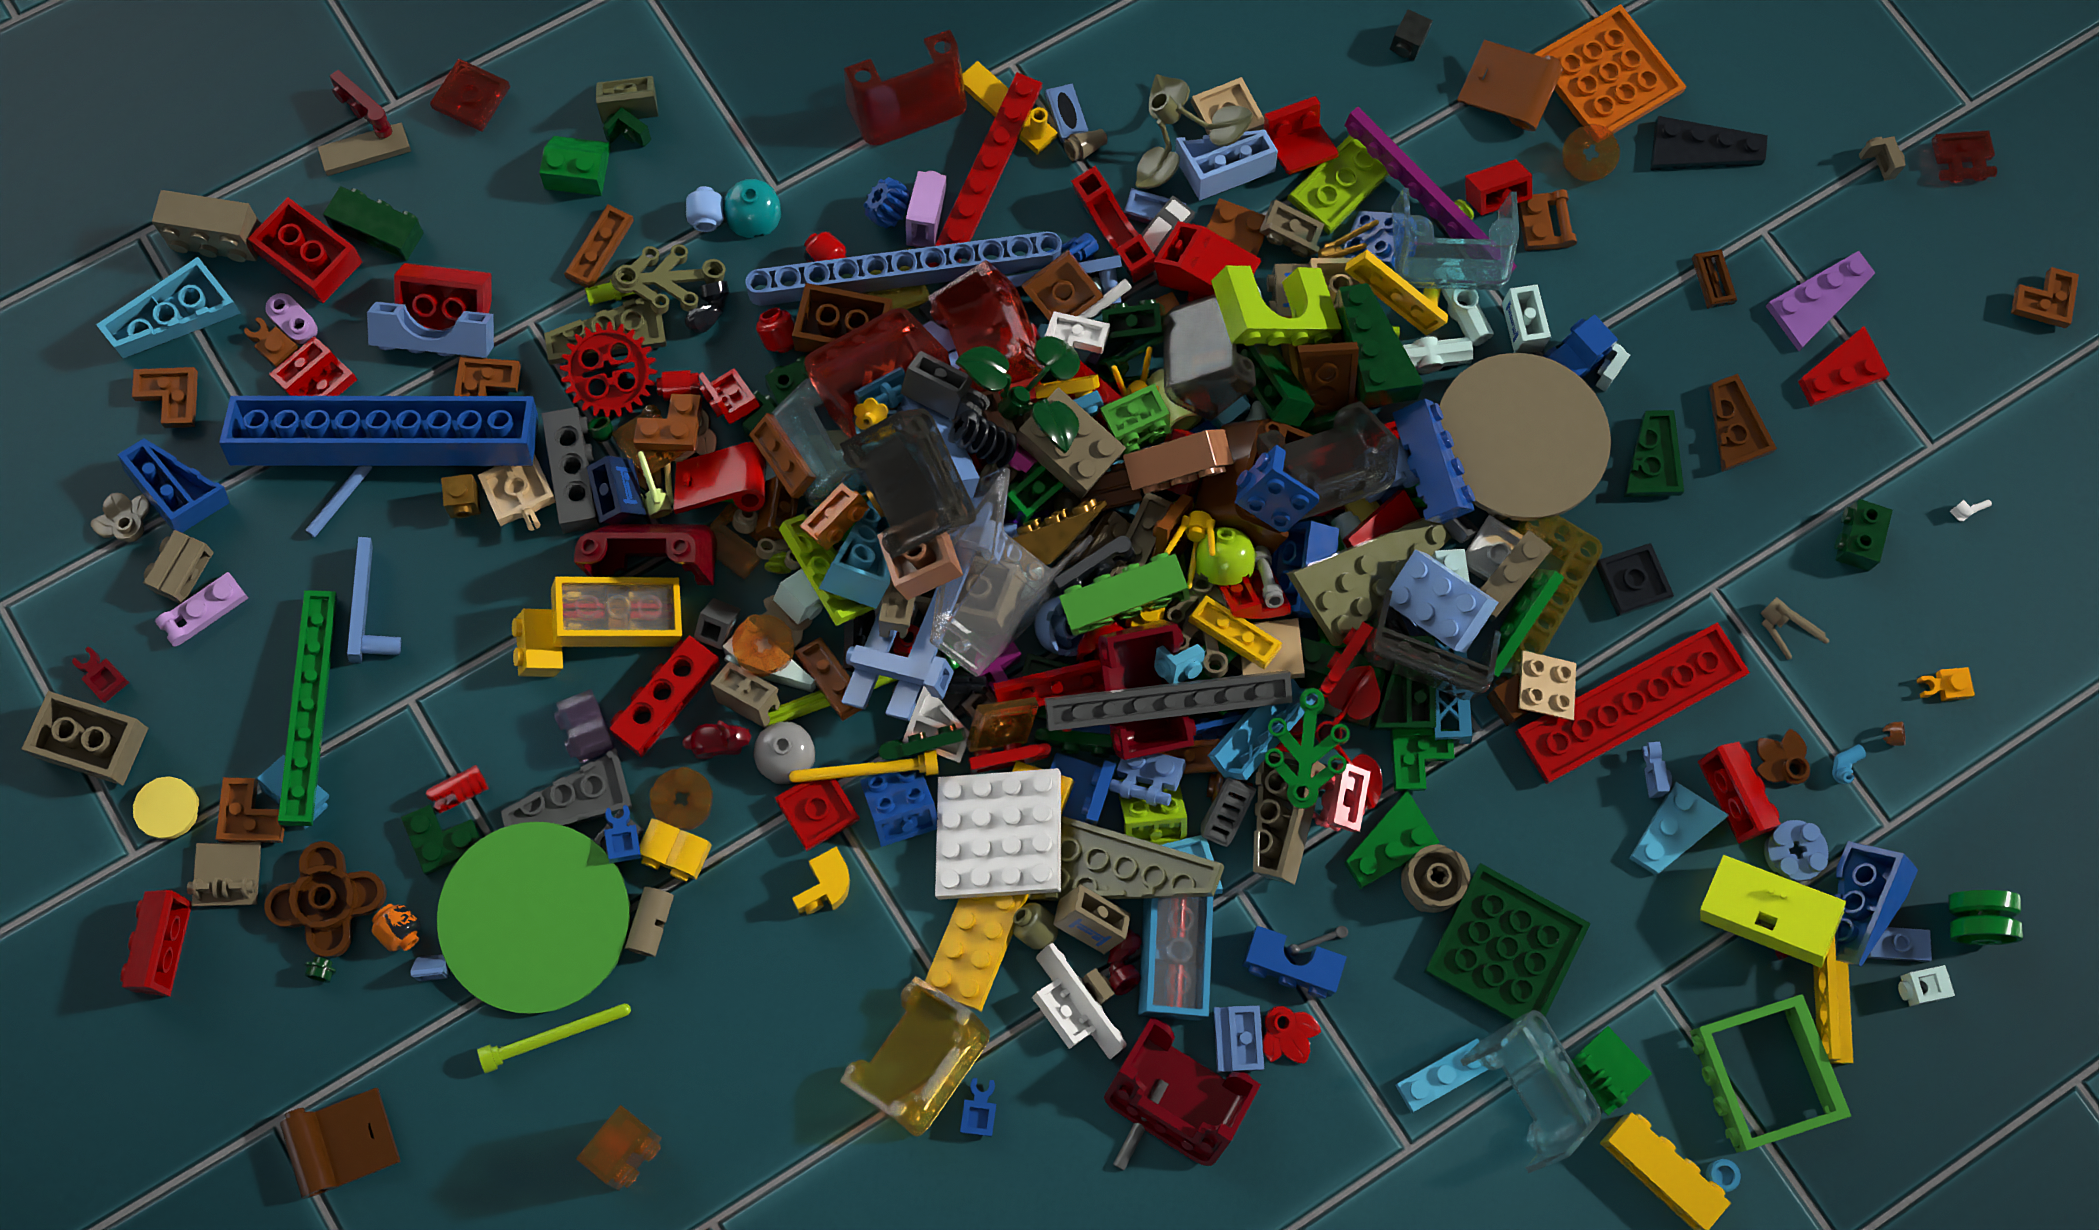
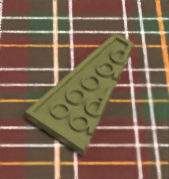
(1352, 582)
(1128, 866)

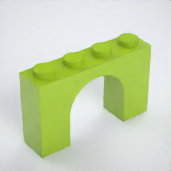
(1253, 322)

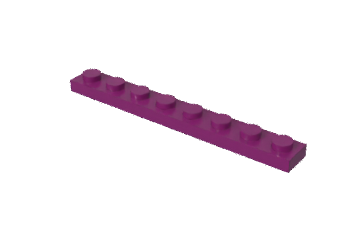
(1411, 176)

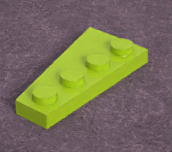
(815, 564)

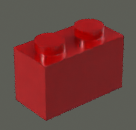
(1490, 187)

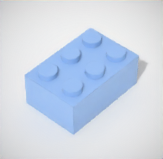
(1440, 601)

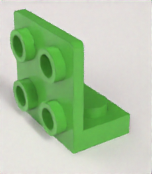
(1138, 419)

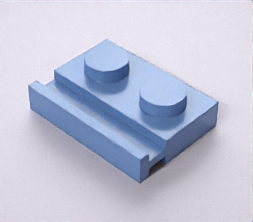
(1238, 1039)

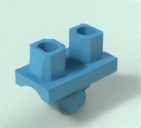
(884, 389)

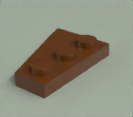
(1737, 424)

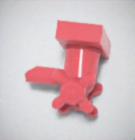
(1344, 800)

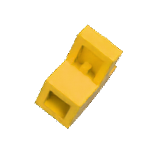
(833, 883)

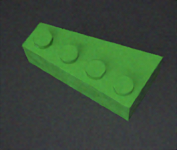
(1125, 593)

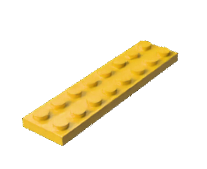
(979, 937)

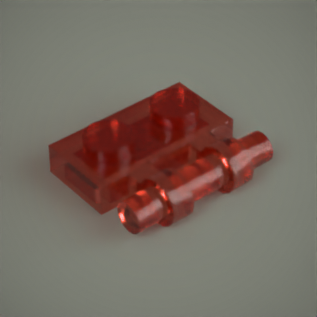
(1964, 147)

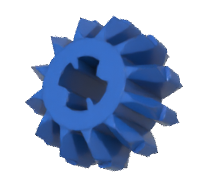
(887, 202)

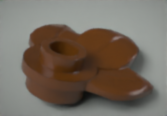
(1780, 756)

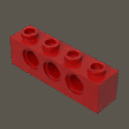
(663, 712)

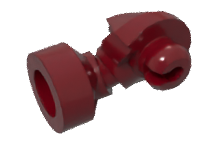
(1124, 977)

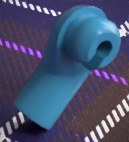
(1843, 764)

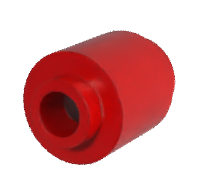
(678, 383)
(902, 648)

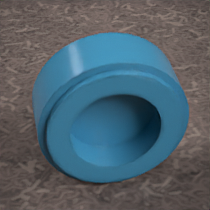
(1724, 1173)

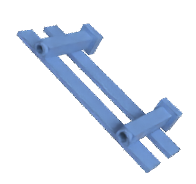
(913, 672)

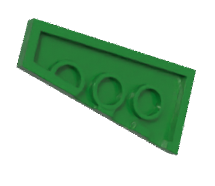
(1524, 612)

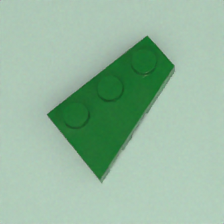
(1391, 842)

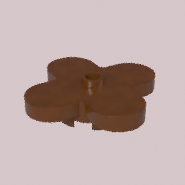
(301, 902)

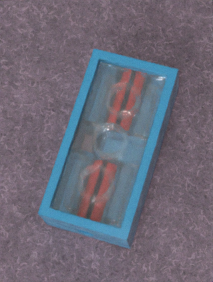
(1176, 958)

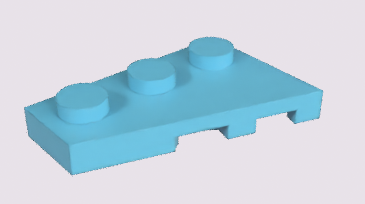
(1675, 828)

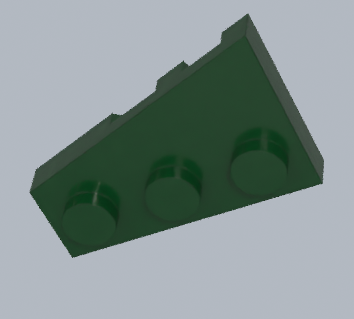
(1656, 457)

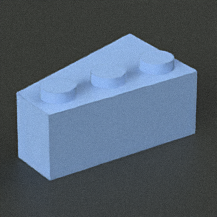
(1217, 168)

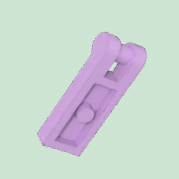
(201, 609)

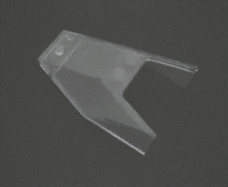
(999, 586)

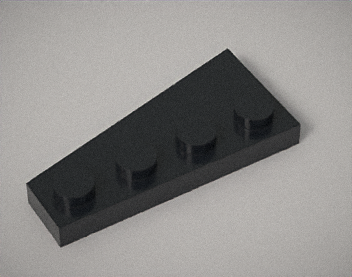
(1692, 143)

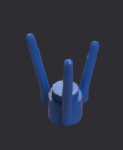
(1081, 248)

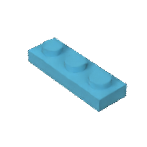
(1439, 1078)

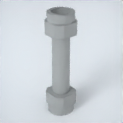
(1271, 592)

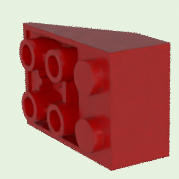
(1196, 256)

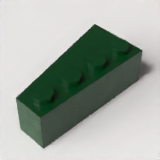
(1383, 365)

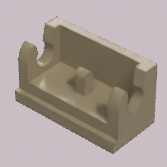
(895, 612)
(745, 693)

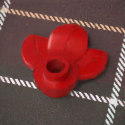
(1290, 1039)

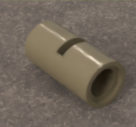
(649, 922)

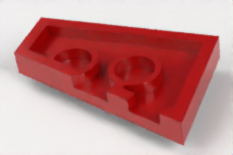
(1845, 370)

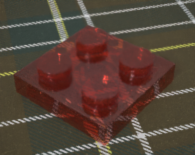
(470, 95)

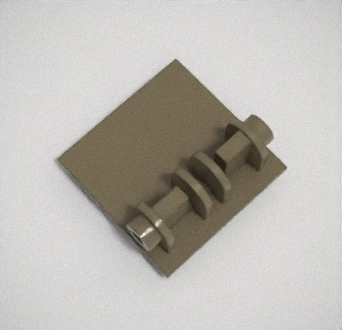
(226, 874)

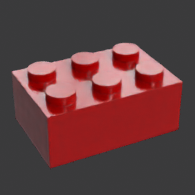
(305, 250)

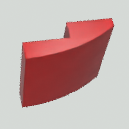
(313, 372)
(1247, 600)

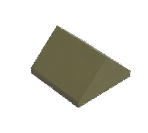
(631, 94)

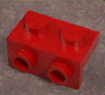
(729, 395)

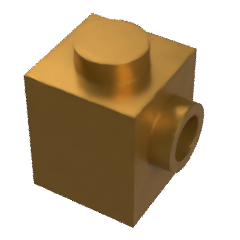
(461, 496)

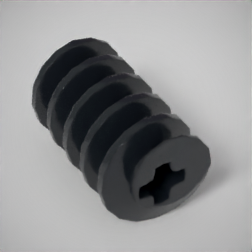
(983, 438)

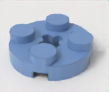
(1807, 837)

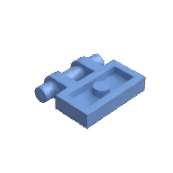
(1154, 769)

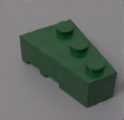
(1406, 702)

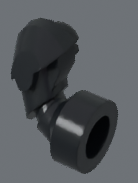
(704, 317)

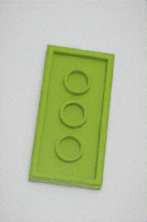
(1339, 185)

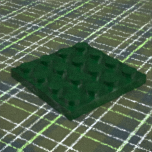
(1506, 946)

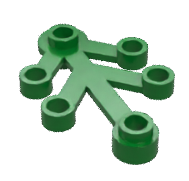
(1306, 754)

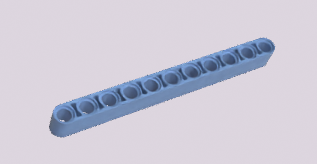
(890, 263)

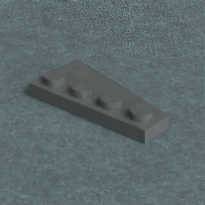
(576, 797)

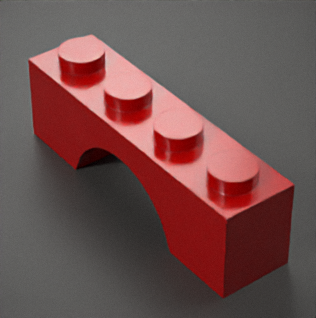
(1113, 224)

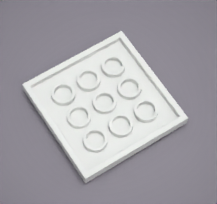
(998, 834)

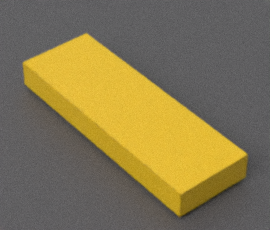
(1235, 632)

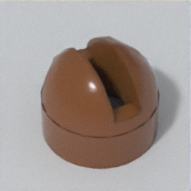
(1897, 734)

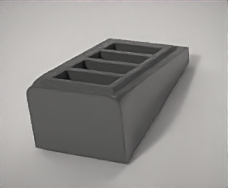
(1220, 829)

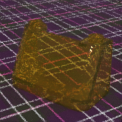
(920, 1058)

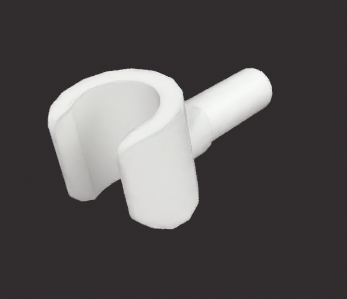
(1963, 510)

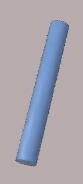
(337, 500)

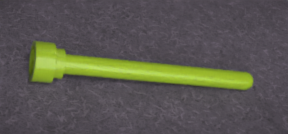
(493, 1056)

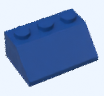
(1304, 545)

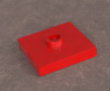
(817, 810)

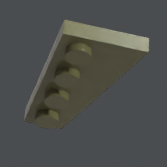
(633, 314)

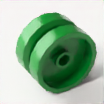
(1985, 917)

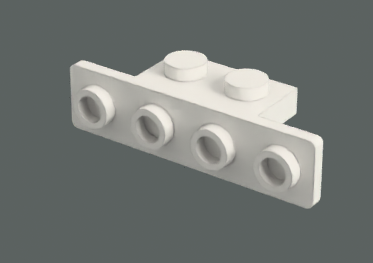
(1072, 1007)

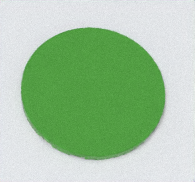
(533, 917)

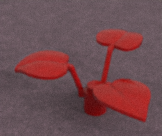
(1359, 697)

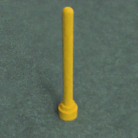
(925, 763)

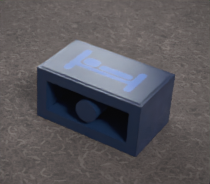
(616, 490)

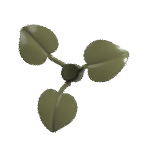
(1166, 107)

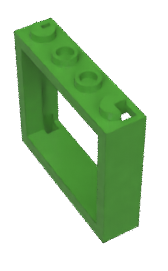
(1812, 1054)

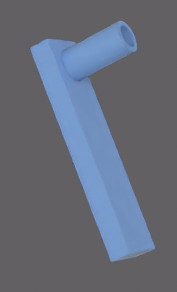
(1104, 266)
(359, 642)

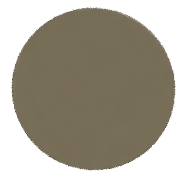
(1526, 435)

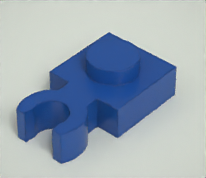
(621, 840)
(978, 1114)

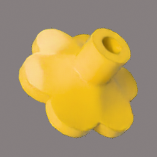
(870, 413)

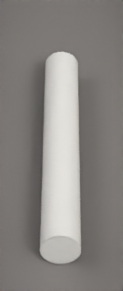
(1111, 296)

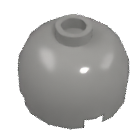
(783, 749)

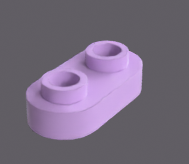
(290, 317)

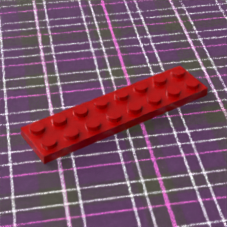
(1633, 702)

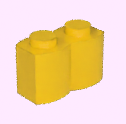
(673, 849)

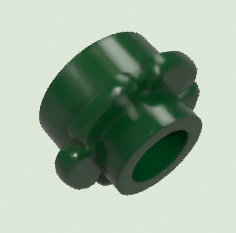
(320, 969)

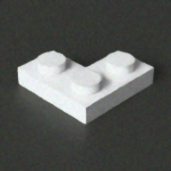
(1079, 331)

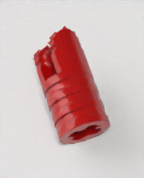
(457, 789)

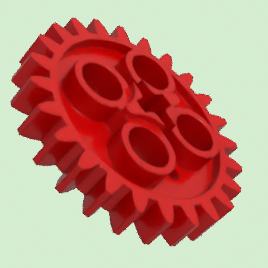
(603, 343)

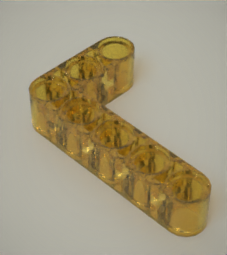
(1573, 562)

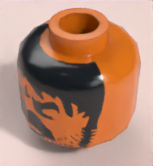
(396, 927)

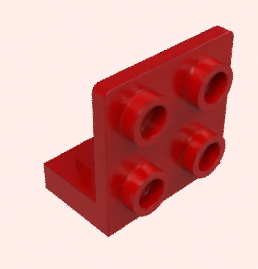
(1299, 136)

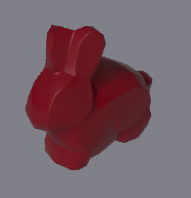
(717, 739)

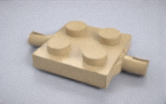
(517, 492)

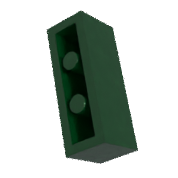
(373, 222)

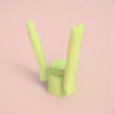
(657, 502)

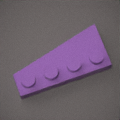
(1814, 302)

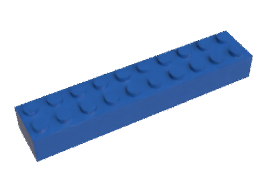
(380, 431)

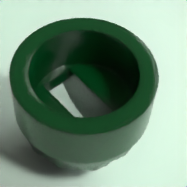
(600, 428)

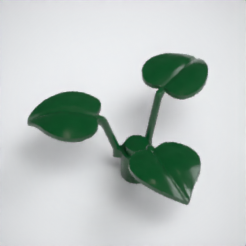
(989, 370)

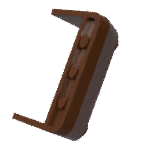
(1219, 492)

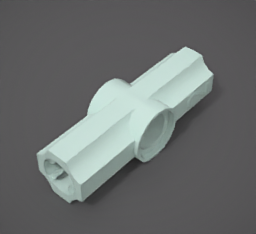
(1469, 317)
(1432, 355)

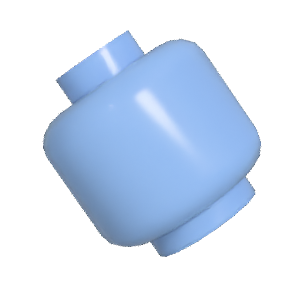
(704, 209)

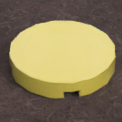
(166, 808)

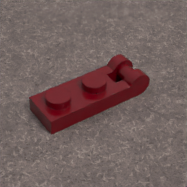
(360, 104)

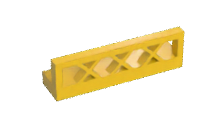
(1834, 1008)

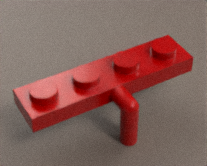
(1064, 681)

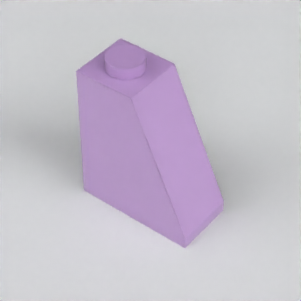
(925, 209)

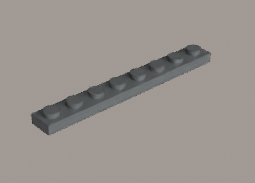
(1168, 700)

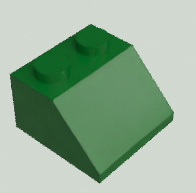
(574, 165)

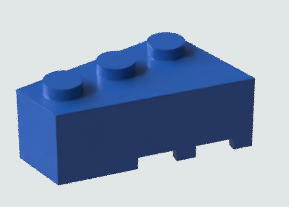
(171, 487)

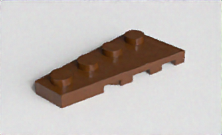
(1330, 374)

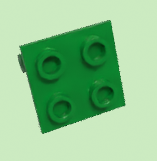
(1610, 1070)

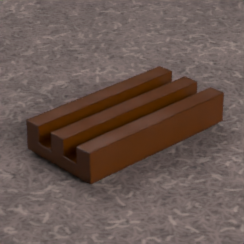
(1703, 278)

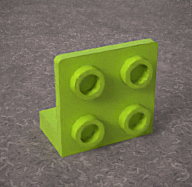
(1155, 823)

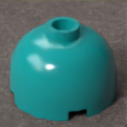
(752, 208)

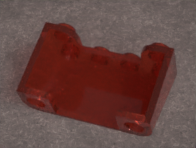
(909, 100)

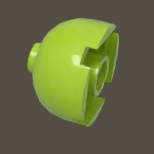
(1232, 557)

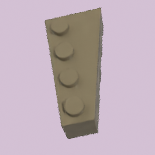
(1280, 825)

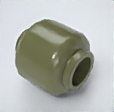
(1034, 926)

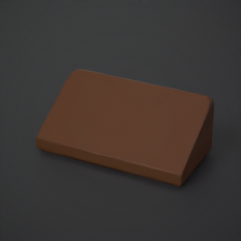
(776, 509)

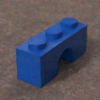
(1267, 957)

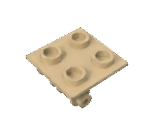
(1546, 685)

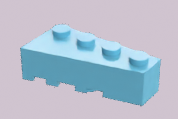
(169, 310)
(860, 566)

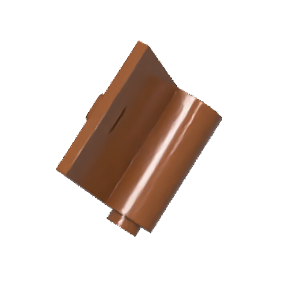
(1514, 85)

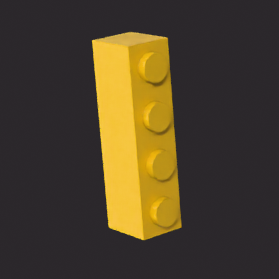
(1665, 1172)

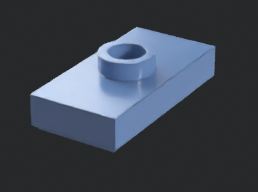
(1903, 945)

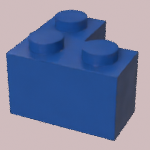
(1584, 346)

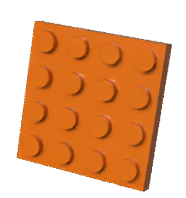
(1612, 72)

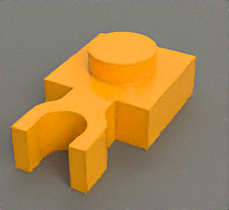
(1950, 683)

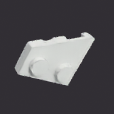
(932, 714)

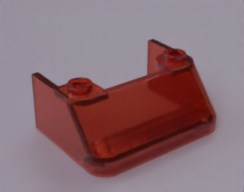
(865, 356)

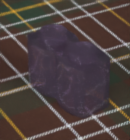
(584, 726)

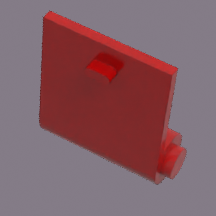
(722, 475)

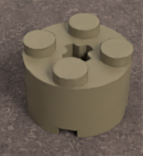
(1441, 863)

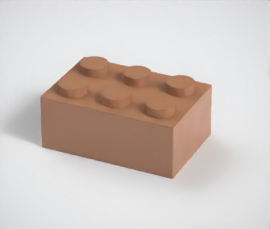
(1178, 461)

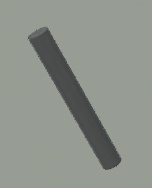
(1137, 1130)

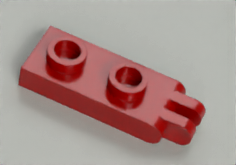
(1340, 662)
(987, 761)

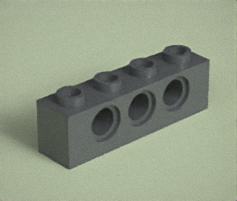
(559, 427)

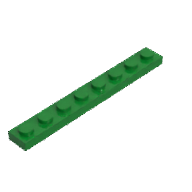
(307, 709)

